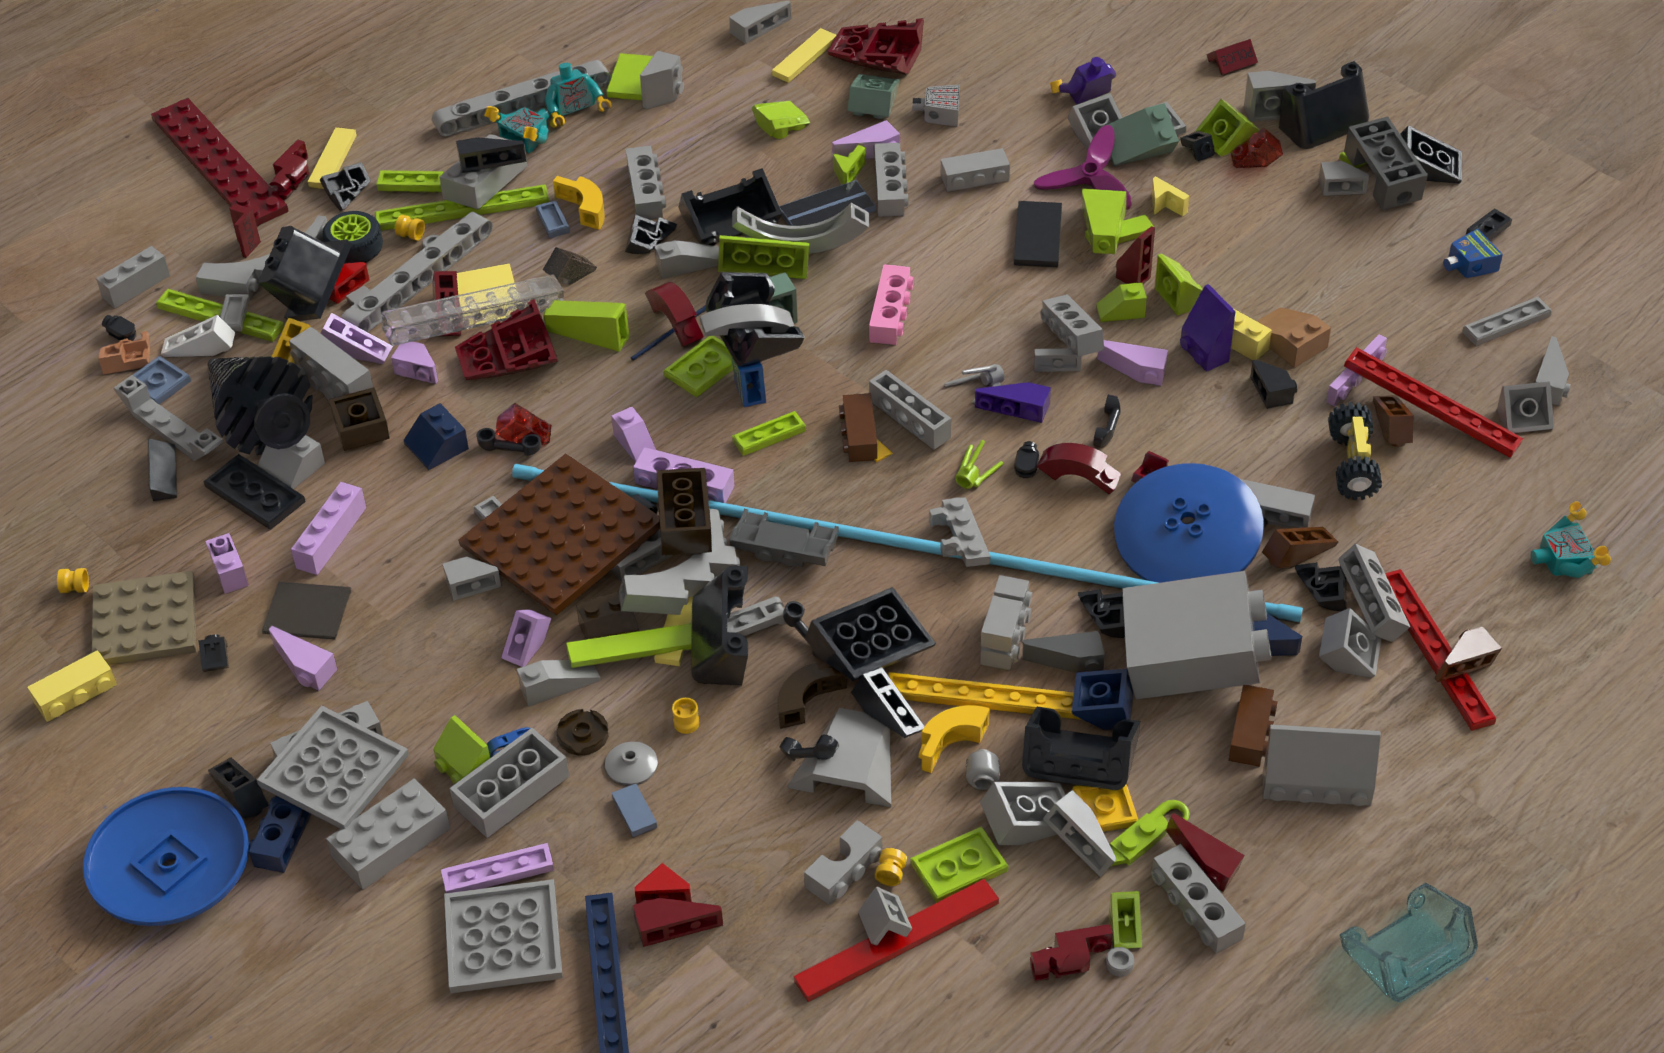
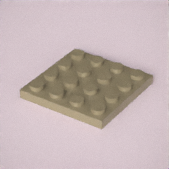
(144, 618)

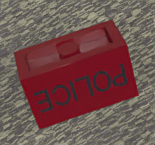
(1234, 56)
(245, 228)

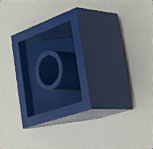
(436, 437)
(1103, 697)

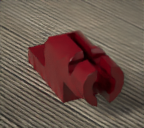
(290, 169)
(1070, 952)

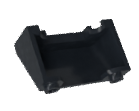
(1325, 112)
(711, 213)
(755, 343)
(717, 654)
(1078, 756)

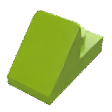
(849, 167)

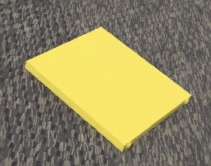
(484, 278)

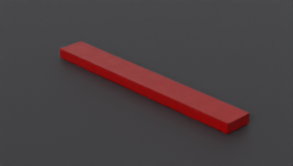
(1433, 402)
(1436, 650)
(925, 925)

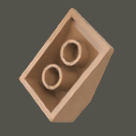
(1296, 335)

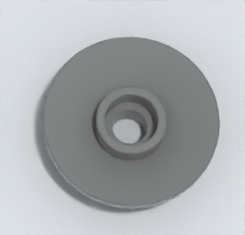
(631, 771)

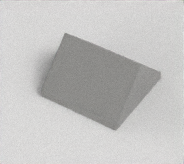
(1526, 407)

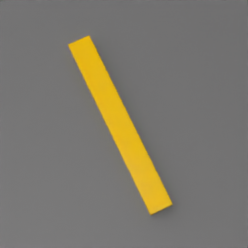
(982, 694)

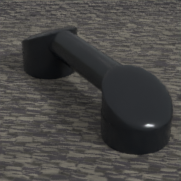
(1104, 435)
(487, 440)
(792, 616)
(823, 750)

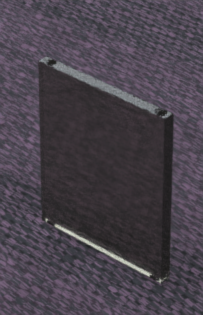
(307, 609)

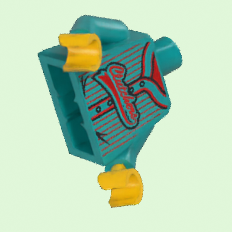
(571, 93)
(521, 126)
(1567, 548)

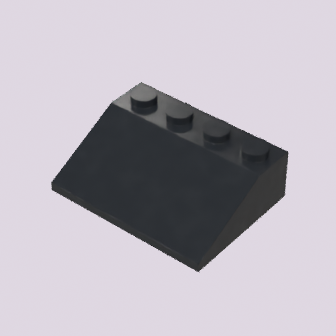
(868, 635)

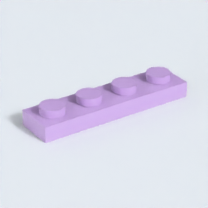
(1348, 379)
(498, 869)

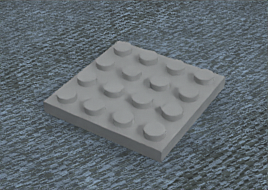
(333, 767)
(502, 936)

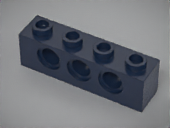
(278, 835)

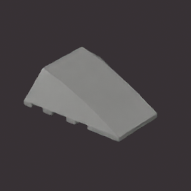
(859, 761)

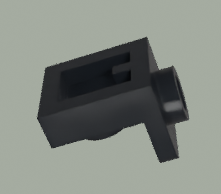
(1200, 143)
(213, 653)

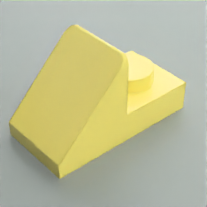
(1168, 196)

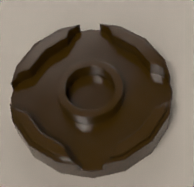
(582, 732)

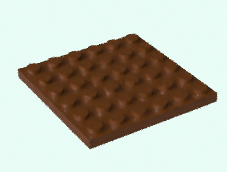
(561, 533)

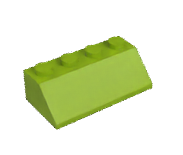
(763, 256)

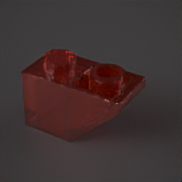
(1257, 151)
(519, 422)

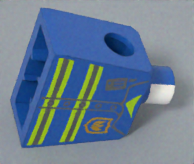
(1473, 255)
(750, 374)

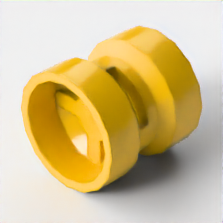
(407, 227)
(73, 580)
(685, 715)
(890, 867)

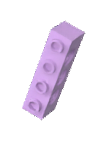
(719, 479)

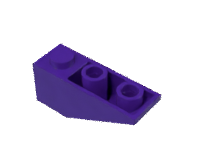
(1017, 400)

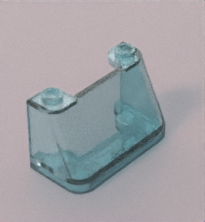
(1417, 947)

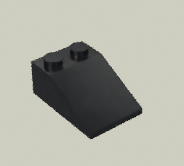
(1437, 158)

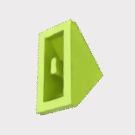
(1125, 919)

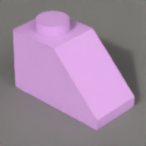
(631, 432)
(525, 636)

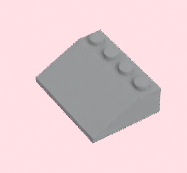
(1321, 765)

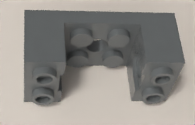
(1397, 170)

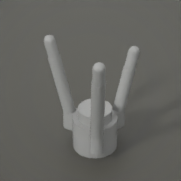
(989, 375)

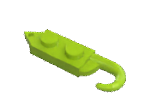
(1144, 833)

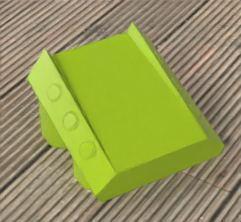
(779, 118)

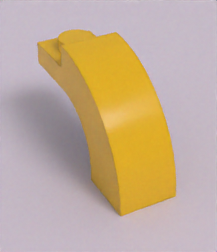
(584, 194)
(951, 726)

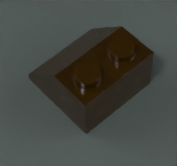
(359, 419)
(604, 617)

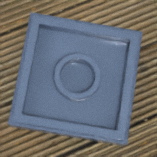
(162, 379)

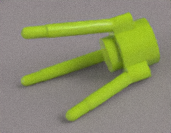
(968, 473)

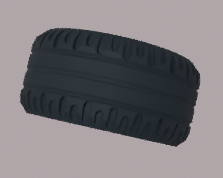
(360, 230)

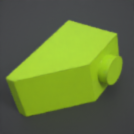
(1123, 303)

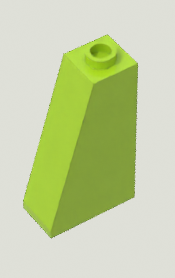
(1104, 218)
(590, 322)

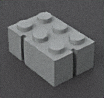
(1005, 623)

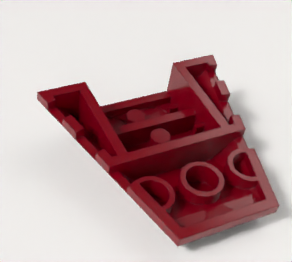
(880, 47)
(508, 347)

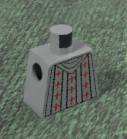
(940, 105)

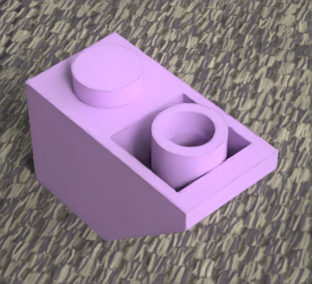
(414, 362)
(227, 563)

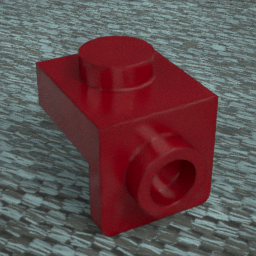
(1150, 464)

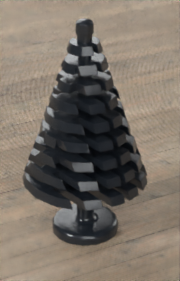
(259, 402)

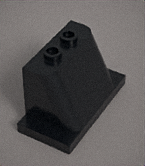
(303, 272)

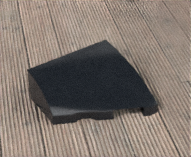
(345, 185)
(1325, 585)
(1105, 611)

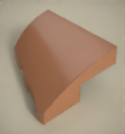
(125, 355)

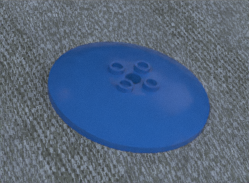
(1164, 548)
(177, 823)

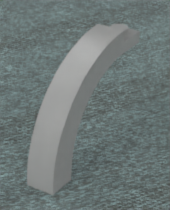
(820, 236)

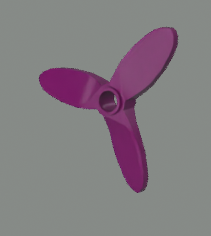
(1096, 160)

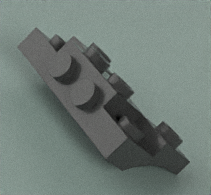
(783, 542)

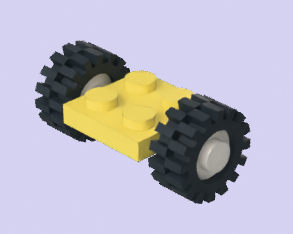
(1353, 427)

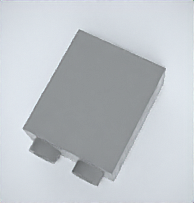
(1194, 635)

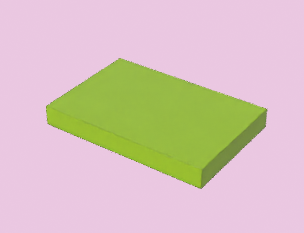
(626, 77)
(701, 366)
(958, 864)

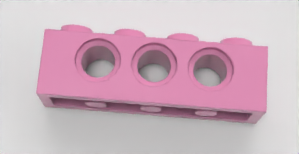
(890, 305)

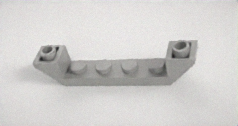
(162, 422)

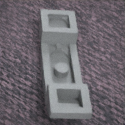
(745, 316)

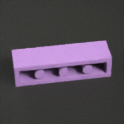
(328, 528)

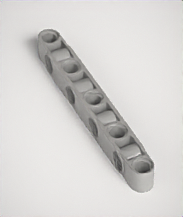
(529, 94)
(418, 271)

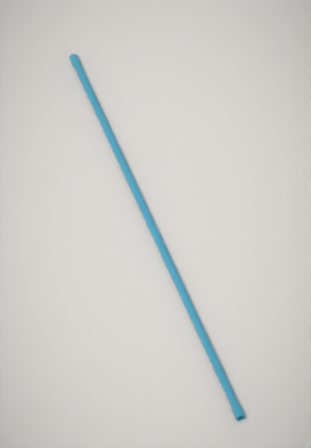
(1280, 611)

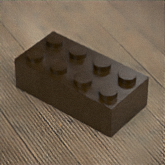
(684, 511)

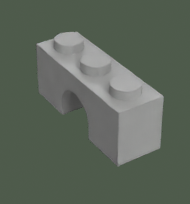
(832, 878)

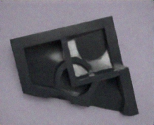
(647, 233)

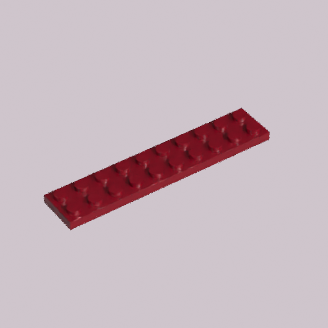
(218, 160)

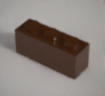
(858, 427)
(1252, 725)

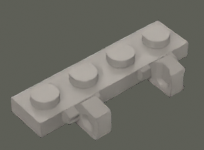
(966, 535)

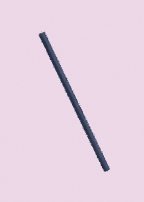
(661, 338)

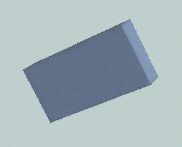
(552, 219)
(634, 810)

